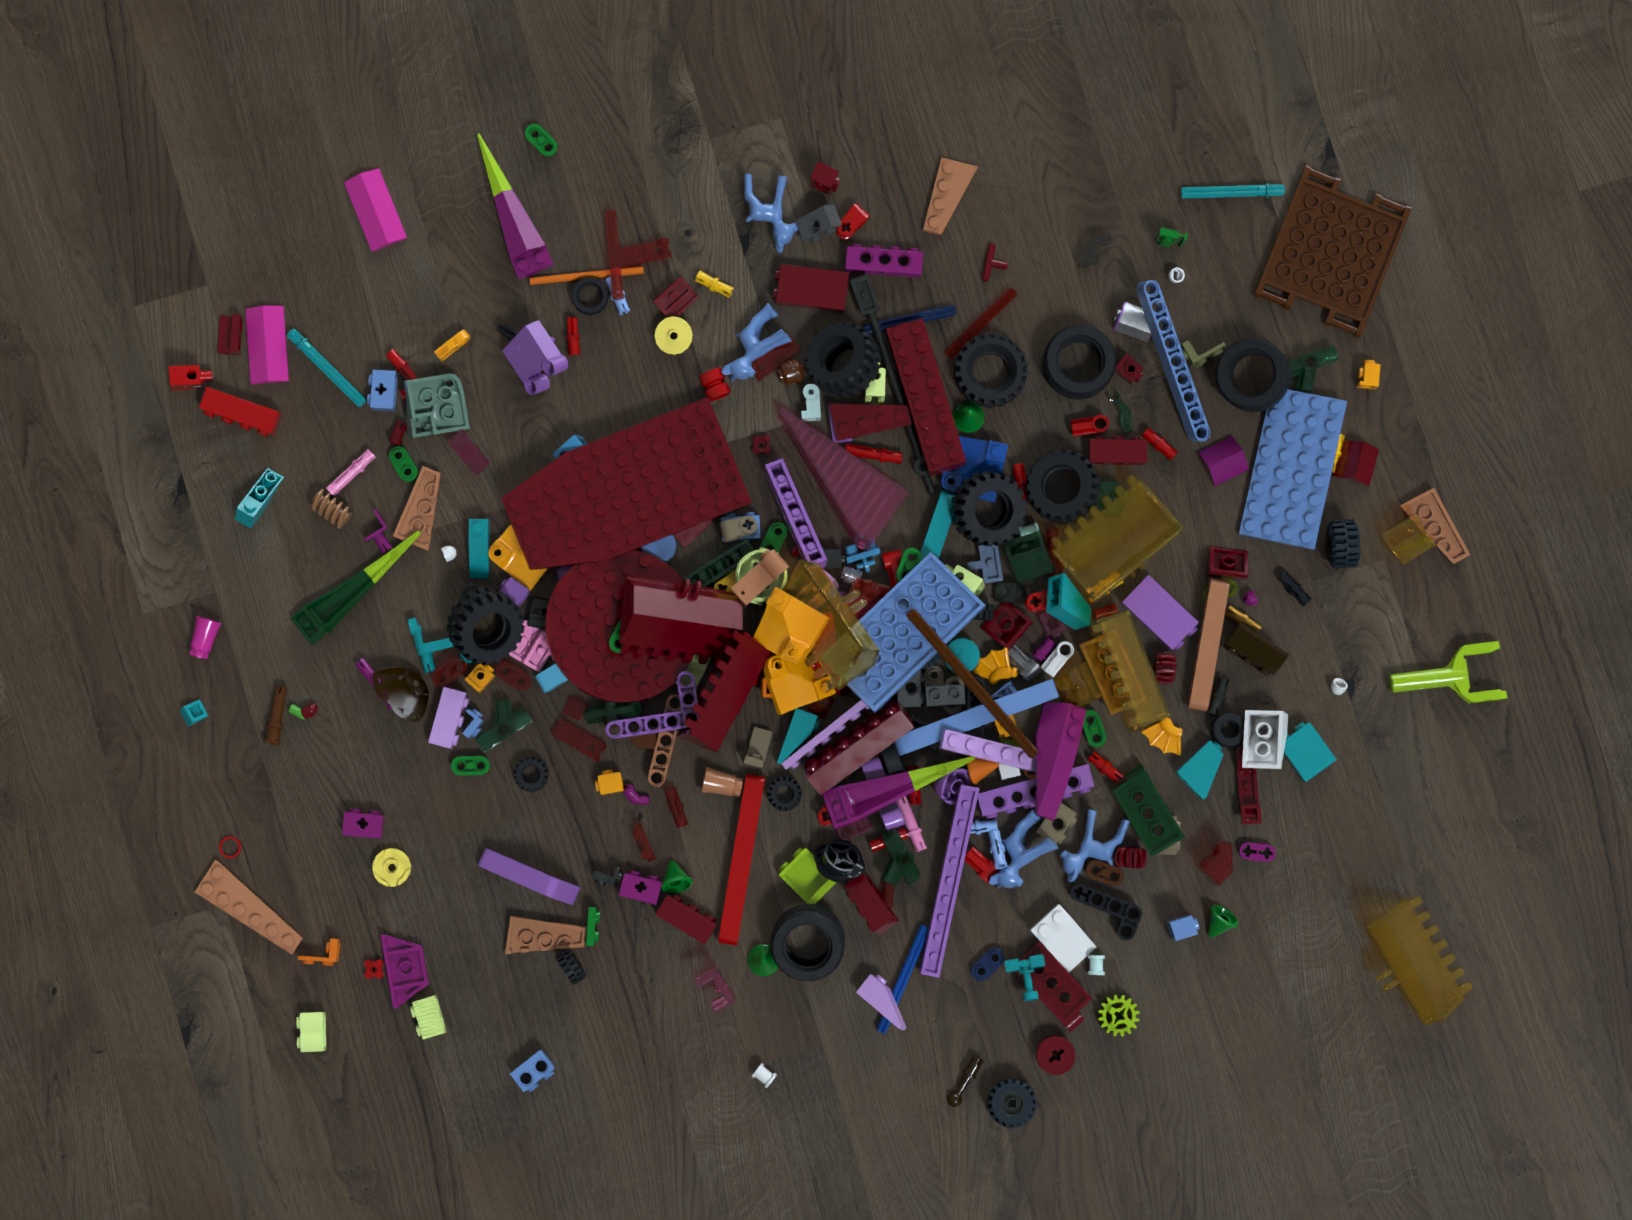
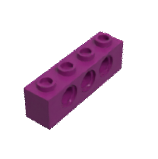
(893, 268)

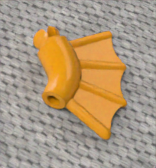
(995, 667)
(1164, 736)

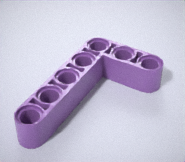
(661, 718)
(528, 877)

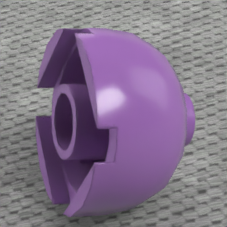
(947, 786)

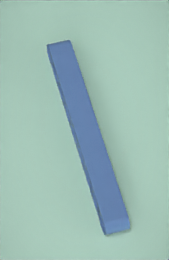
(1166, 354)
(976, 716)

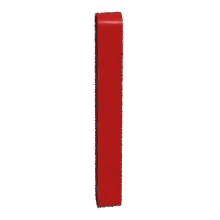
(741, 859)

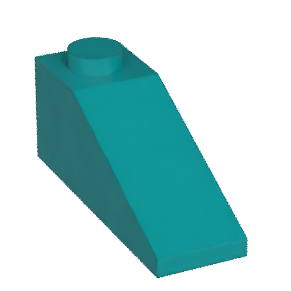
(478, 548)
(799, 730)

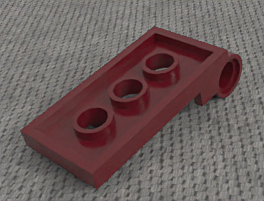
(1067, 1012)

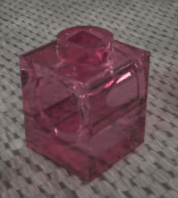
(1044, 617)

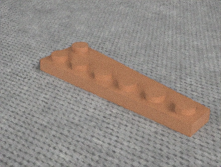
(236, 899)

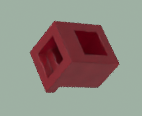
(1122, 369)

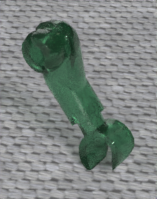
(1125, 416)

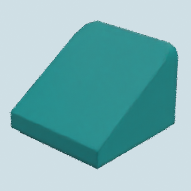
(193, 713)

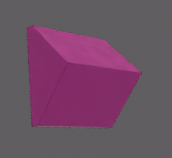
(1223, 460)

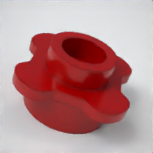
(370, 973)

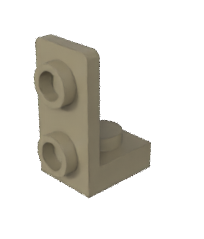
(758, 747)

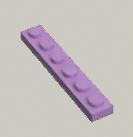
(824, 736)
(987, 750)

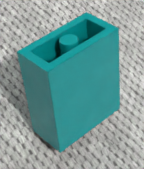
(1307, 752)

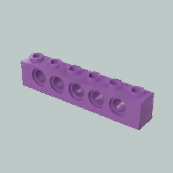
(794, 513)
(985, 799)

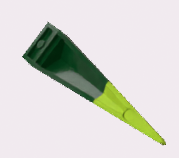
(327, 610)

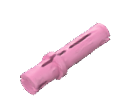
(354, 469)
(914, 831)

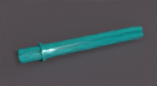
(1233, 191)
(303, 345)

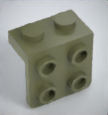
(1196, 361)

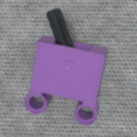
(531, 353)

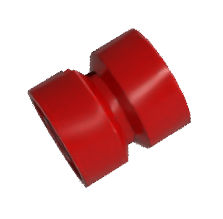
(714, 383)

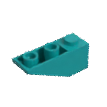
(258, 498)

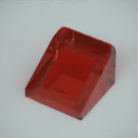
(821, 707)
(575, 709)

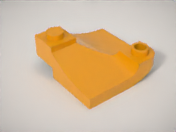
(513, 560)
(789, 627)
(793, 683)

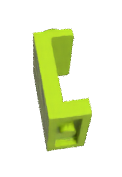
(805, 878)

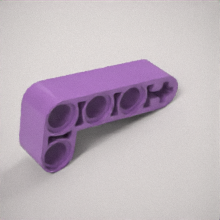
(890, 814)

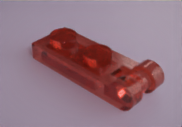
(644, 253)
(774, 358)
(578, 739)

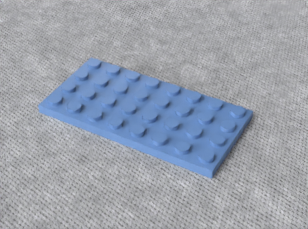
(1293, 469)
(903, 650)

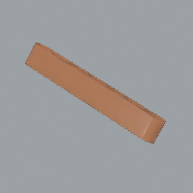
(1208, 644)

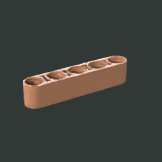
(666, 750)

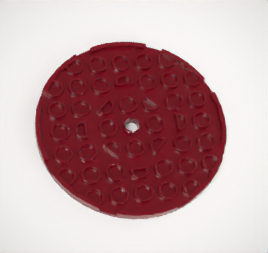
(584, 616)

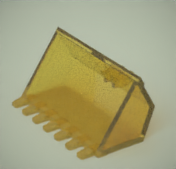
(1116, 539)
(844, 644)
(1133, 667)
(1417, 961)

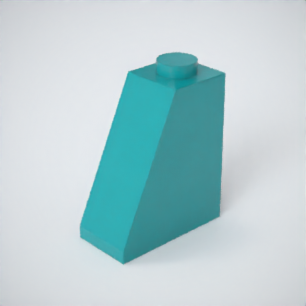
(1067, 603)
(1201, 769)

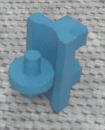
(853, 556)

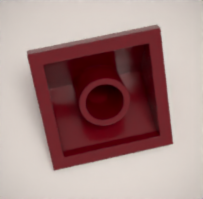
(1356, 462)
(1227, 563)

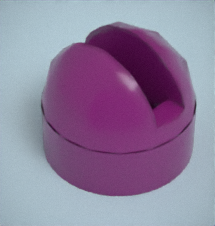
(1250, 598)

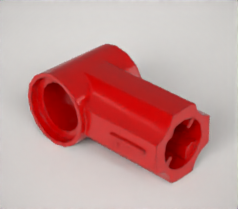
(1087, 426)
(891, 562)
(984, 867)

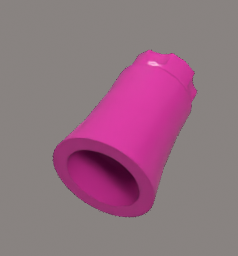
(203, 636)

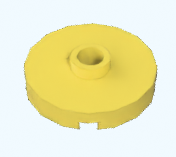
(676, 325)
(381, 867)

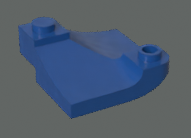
(980, 457)

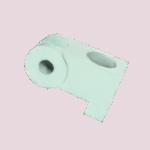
(812, 397)

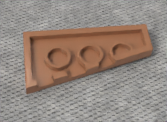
(948, 190)
(420, 509)
(1438, 524)
(536, 935)

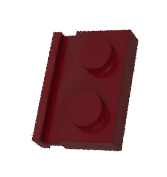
(675, 298)

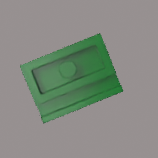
(1169, 237)

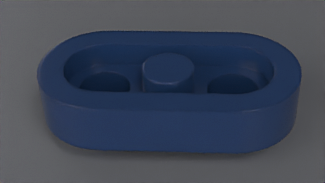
(987, 963)

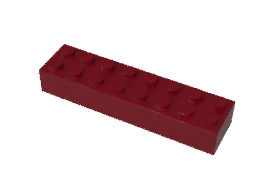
(925, 397)

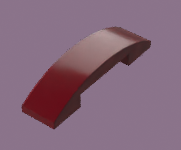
(1247, 792)

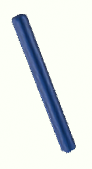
(905, 973)

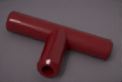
(989, 263)

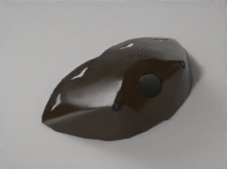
(402, 691)

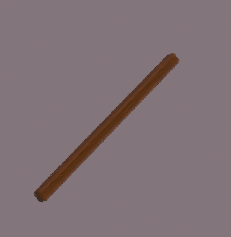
(972, 683)

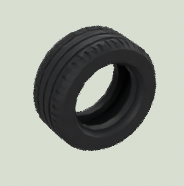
(1091, 337)
(1228, 362)
(801, 968)

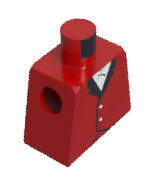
(179, 377)

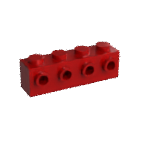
(240, 411)

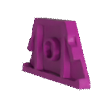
(404, 968)

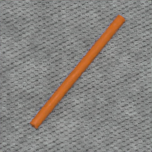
(582, 275)

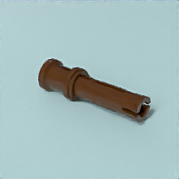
(275, 725)

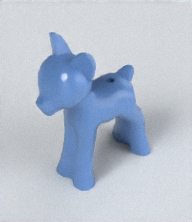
(771, 213)
(754, 348)
(1020, 856)
(1073, 863)

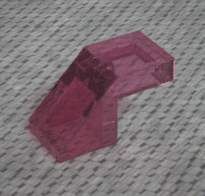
(468, 452)

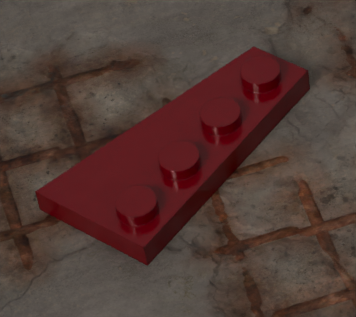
(862, 420)

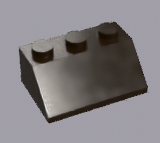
(1255, 650)

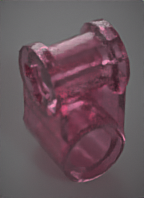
(856, 829)

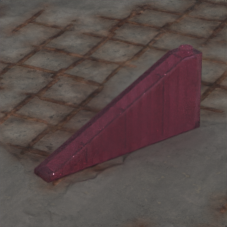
(854, 489)

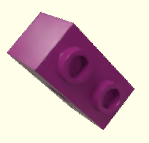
(375, 824)
(629, 890)

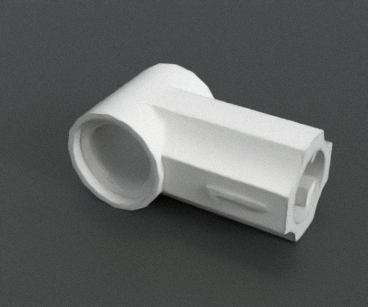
(1056, 659)

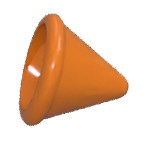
(980, 769)

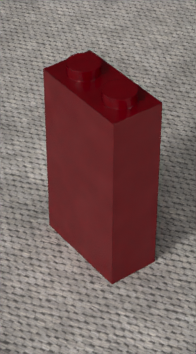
(811, 288)

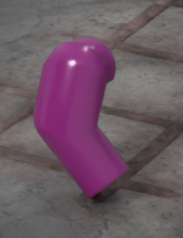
(633, 797)

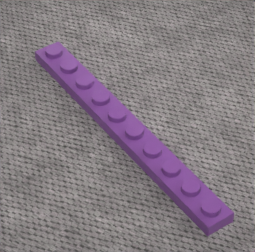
(949, 880)

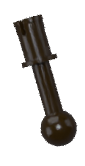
(955, 1098)

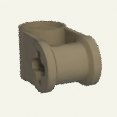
(735, 529)

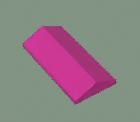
(375, 209)
(267, 344)

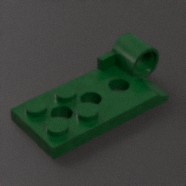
(1141, 782)

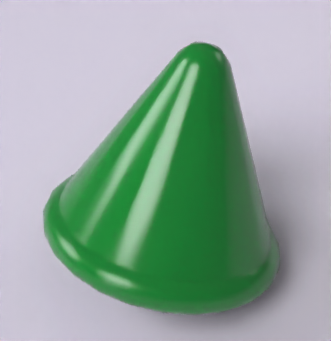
(968, 417)
(675, 879)
(1221, 920)
(761, 960)

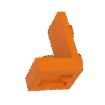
(332, 949)

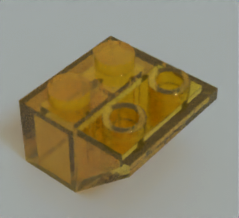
(1408, 539)
(1077, 685)

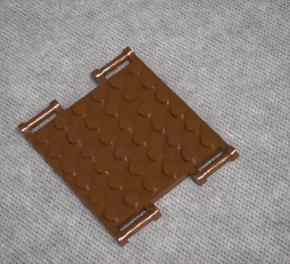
(1333, 251)

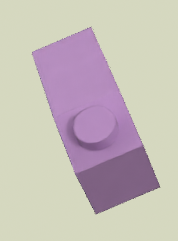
(881, 998)

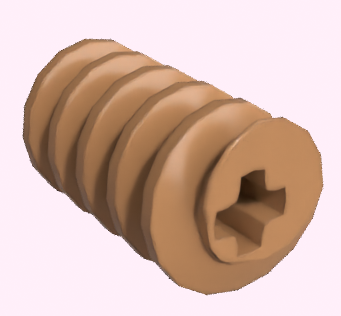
(330, 509)

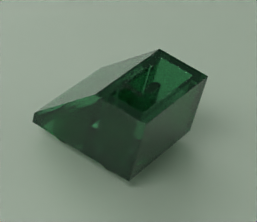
(1029, 556)

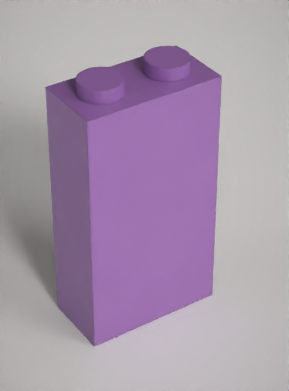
(1160, 613)

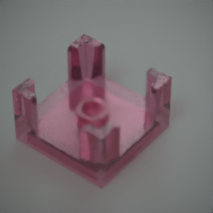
(720, 987)

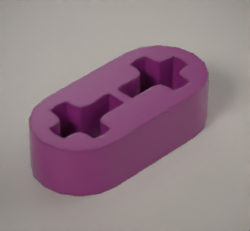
(1257, 847)

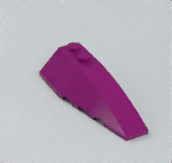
(1057, 746)

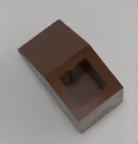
(643, 741)

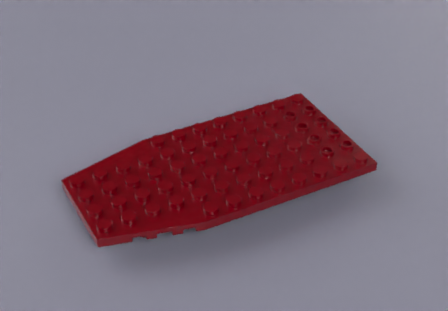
(627, 490)

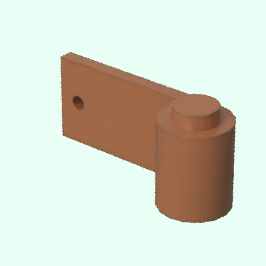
(760, 576)

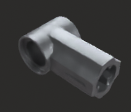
(1027, 667)

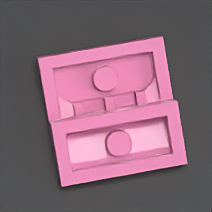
(533, 648)

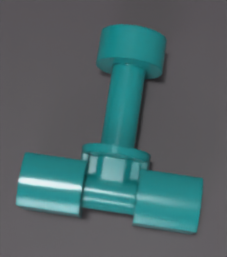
(1026, 967)

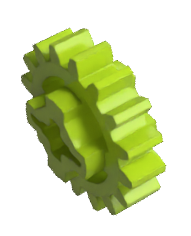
(1111, 1010)

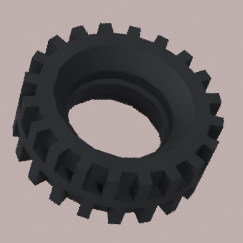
(997, 346)

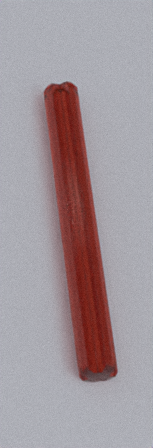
(614, 255)
(981, 322)

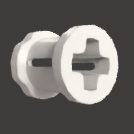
(764, 1075)

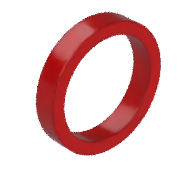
(239, 844)

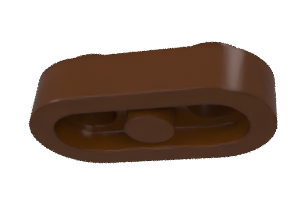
(1104, 872)

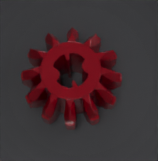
(1165, 667)
(1130, 857)

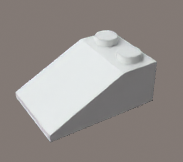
(1264, 739)
(1063, 938)

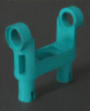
(426, 650)

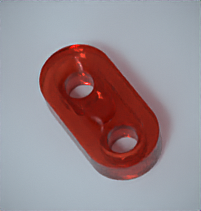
(450, 671)
(514, 675)
(646, 851)

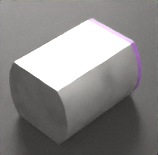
(1132, 322)

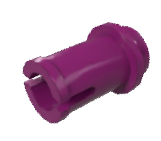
(1042, 651)

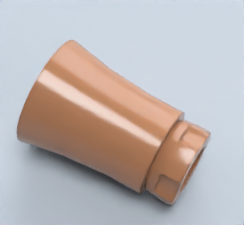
(721, 783)

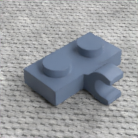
(988, 563)

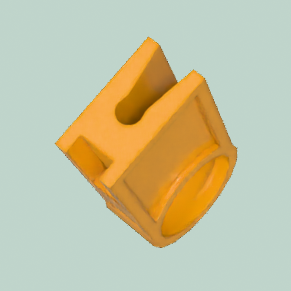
(452, 345)

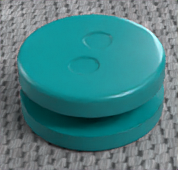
(965, 651)

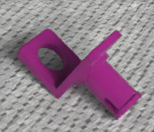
(378, 535)

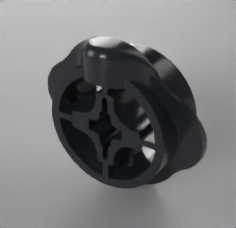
(839, 861)

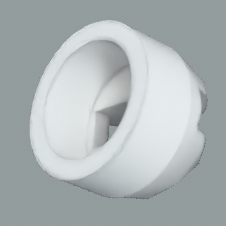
(1179, 276)
(449, 553)
(1338, 686)

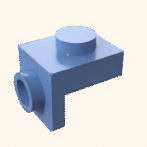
(474, 727)

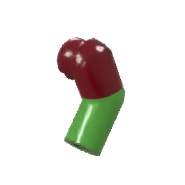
(304, 713)

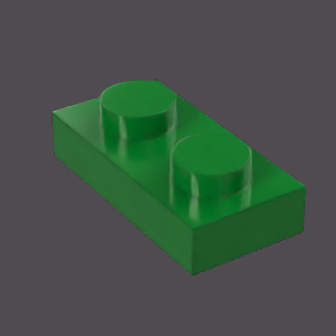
(593, 918)

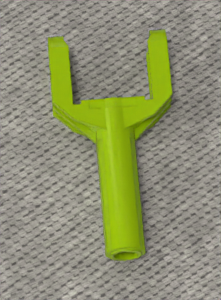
(1453, 675)

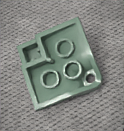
(435, 406)

